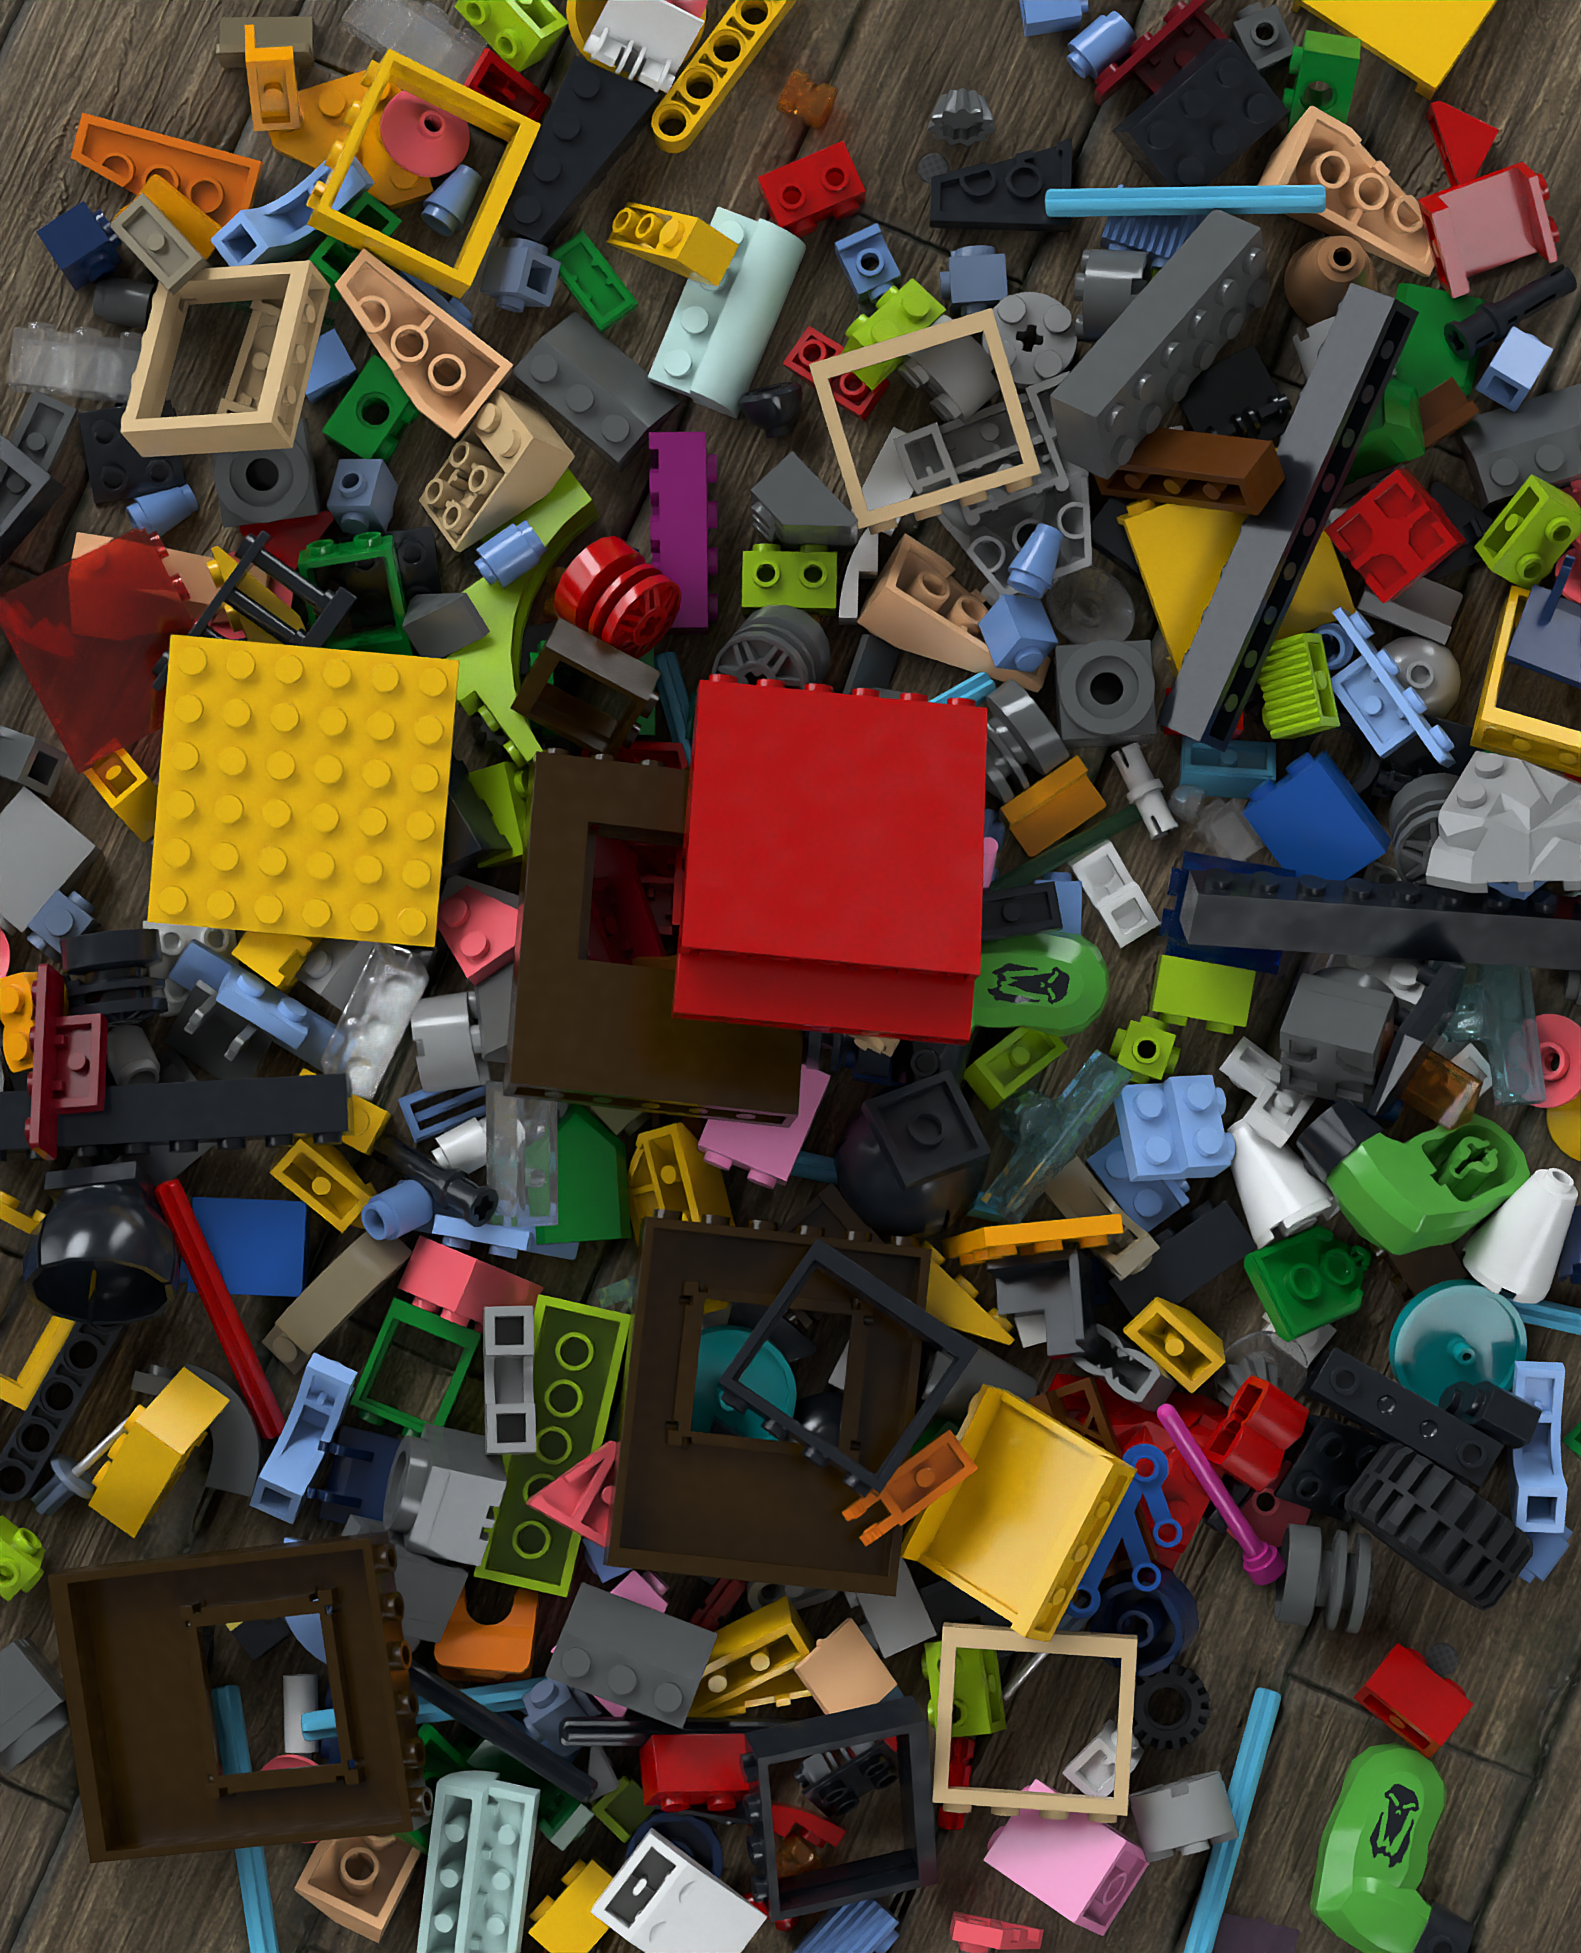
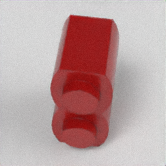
(1256, 1433)

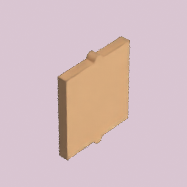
(845, 1671)

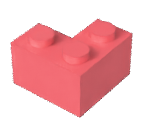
(461, 1284)

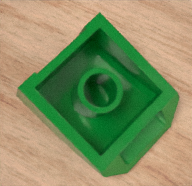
(1392, 434)

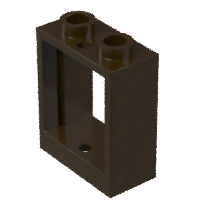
(570, 715)

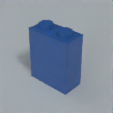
(1316, 820)
(255, 1244)

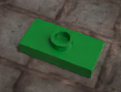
(593, 282)

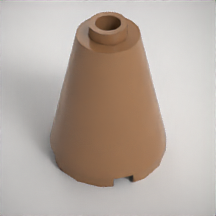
(1322, 274)

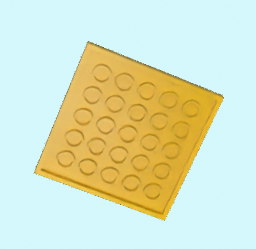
(303, 790)

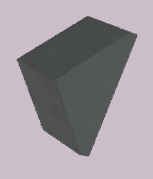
(442, 623)

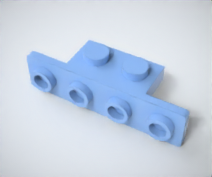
(1379, 702)
(288, 1020)
(503, 1240)

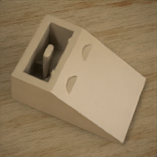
(495, 470)

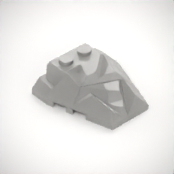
(999, 527)
(1508, 826)

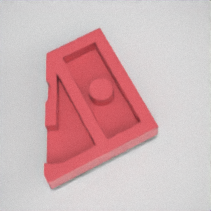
(478, 932)
(581, 1495)
(980, 1933)

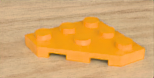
(321, 122)
(1030, 1238)

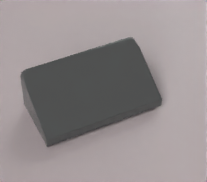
(603, 1769)

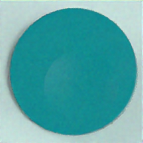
(1455, 1336)
(767, 1376)

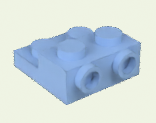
(1174, 1129)

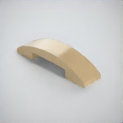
(253, 359)

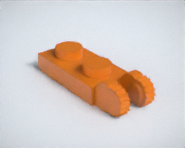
(916, 1484)

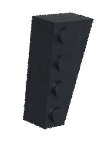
(579, 142)

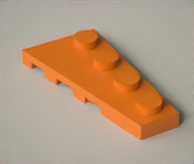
(129, 156)

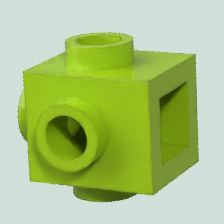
(1145, 1070)
(19, 1559)

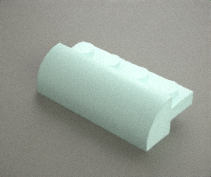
(724, 329)
(478, 1865)

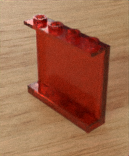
(94, 637)

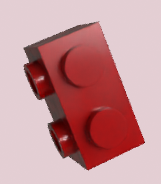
(813, 190)
(1414, 1699)
(693, 1771)

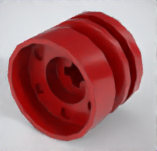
(618, 597)

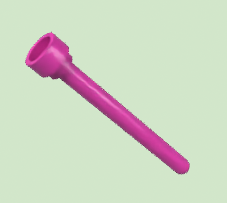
(1261, 1560)

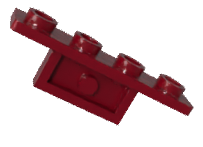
(1165, 53)
(620, 912)
(66, 1062)

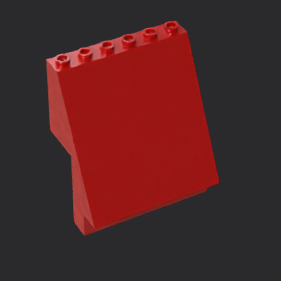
(832, 861)

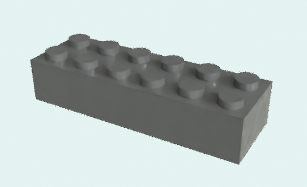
(1160, 344)

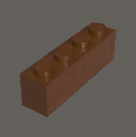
(1199, 471)

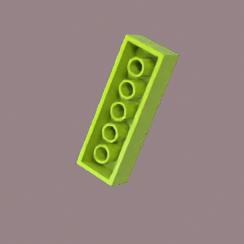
(574, 1391)

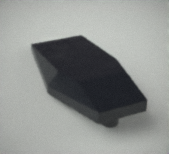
(1418, 1032)

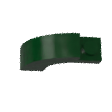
(559, 1814)

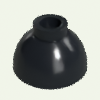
(773, 407)

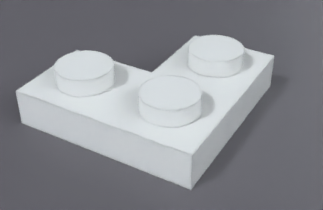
(1276, 1109)

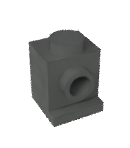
(1265, 55)

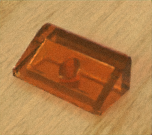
(1443, 1091)

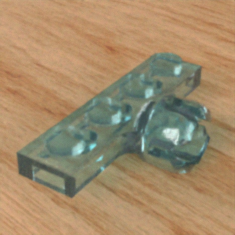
(1503, 1017)
(1050, 1133)

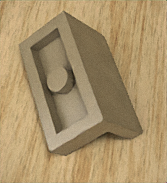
(269, 33)
(159, 243)

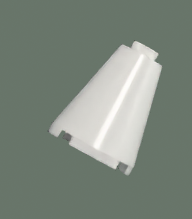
(1276, 1188)
(1524, 1237)

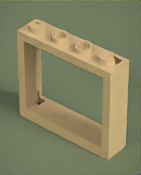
(287, 373)
(930, 503)
(1009, 1802)

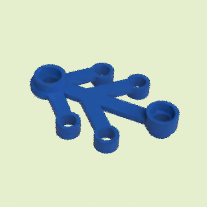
(1126, 1527)

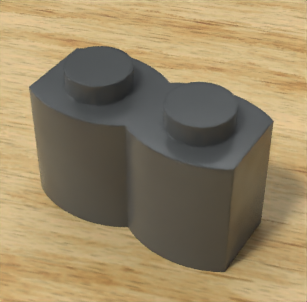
(1128, 1371)

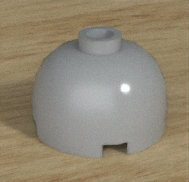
(1428, 670)

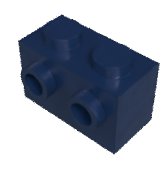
(82, 245)

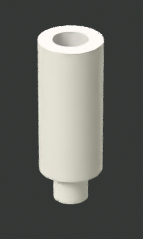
(299, 1697)

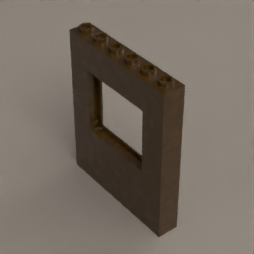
(604, 1027)
(744, 1501)
(147, 1708)

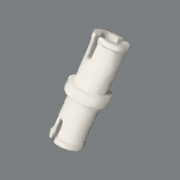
(1144, 791)

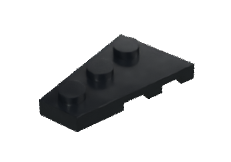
(1003, 193)

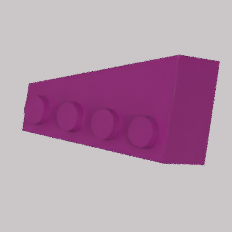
(682, 523)

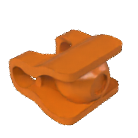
(489, 1652)

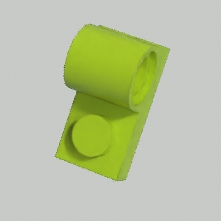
(1012, 1064)

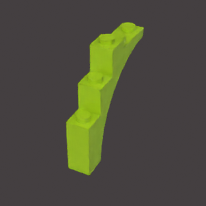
(491, 665)

